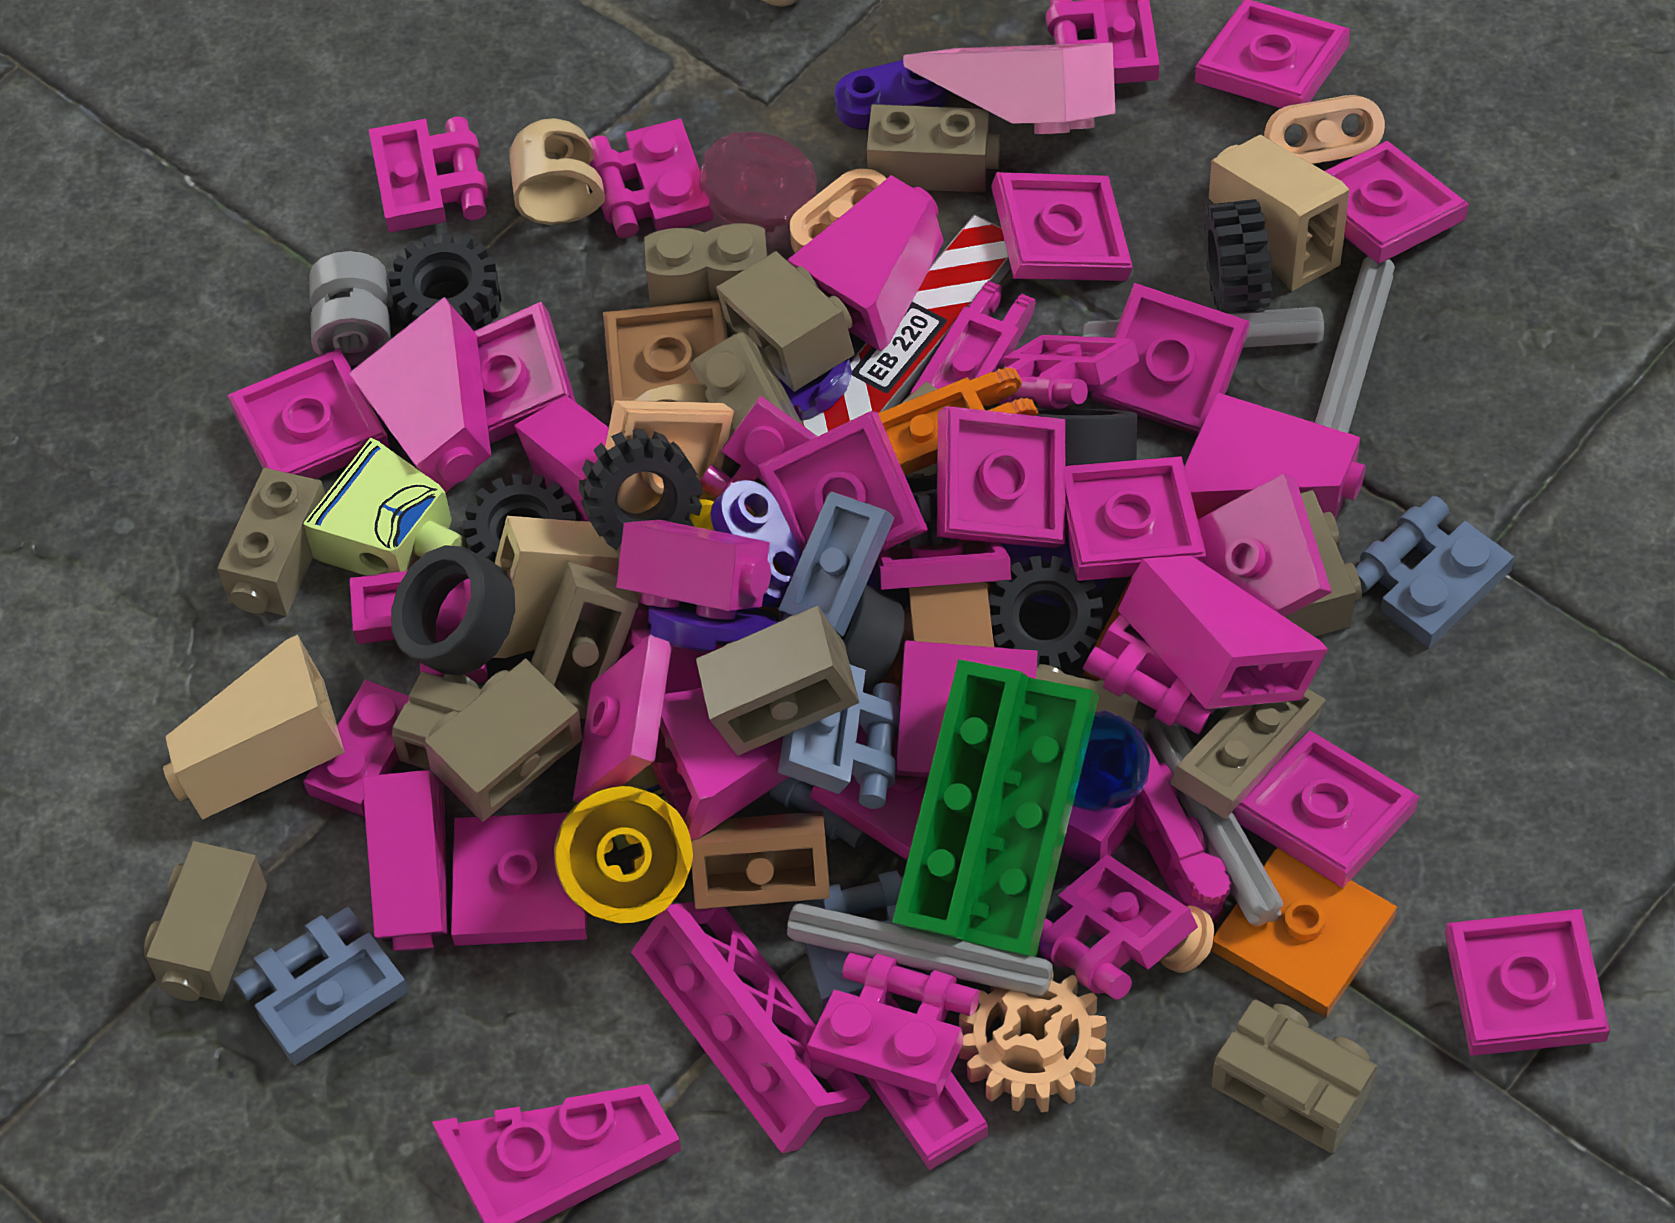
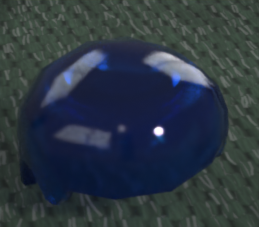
(1113, 764)

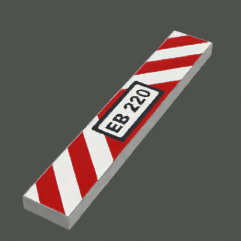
(952, 282)

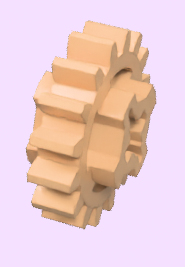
(1029, 1047)

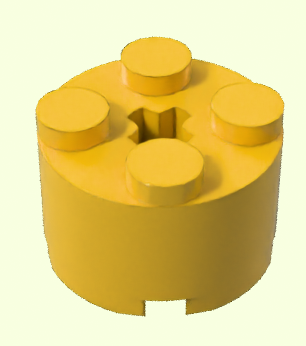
(656, 873)

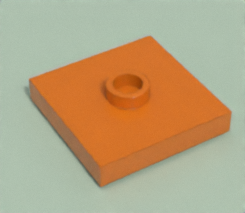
(1315, 941)

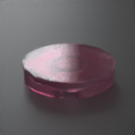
(756, 179)

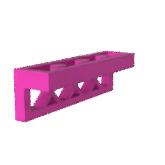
(737, 1021)

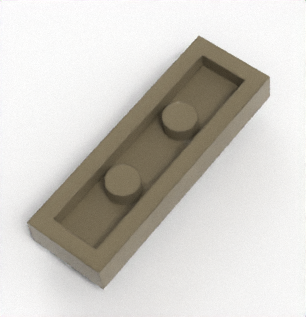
(1243, 751)

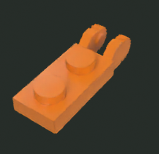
(914, 424)

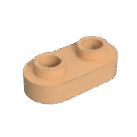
(1322, 129)
(831, 204)

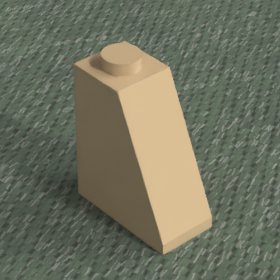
(1299, 204)
(535, 559)
(254, 733)

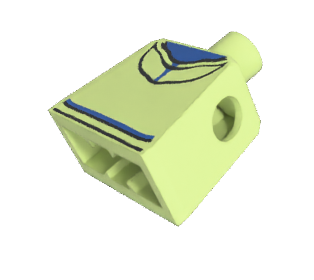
(380, 515)

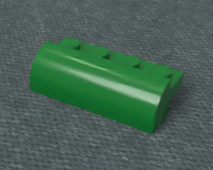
(996, 808)

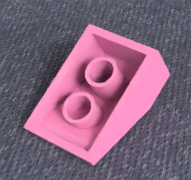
(1034, 84)

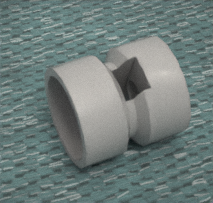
(349, 305)

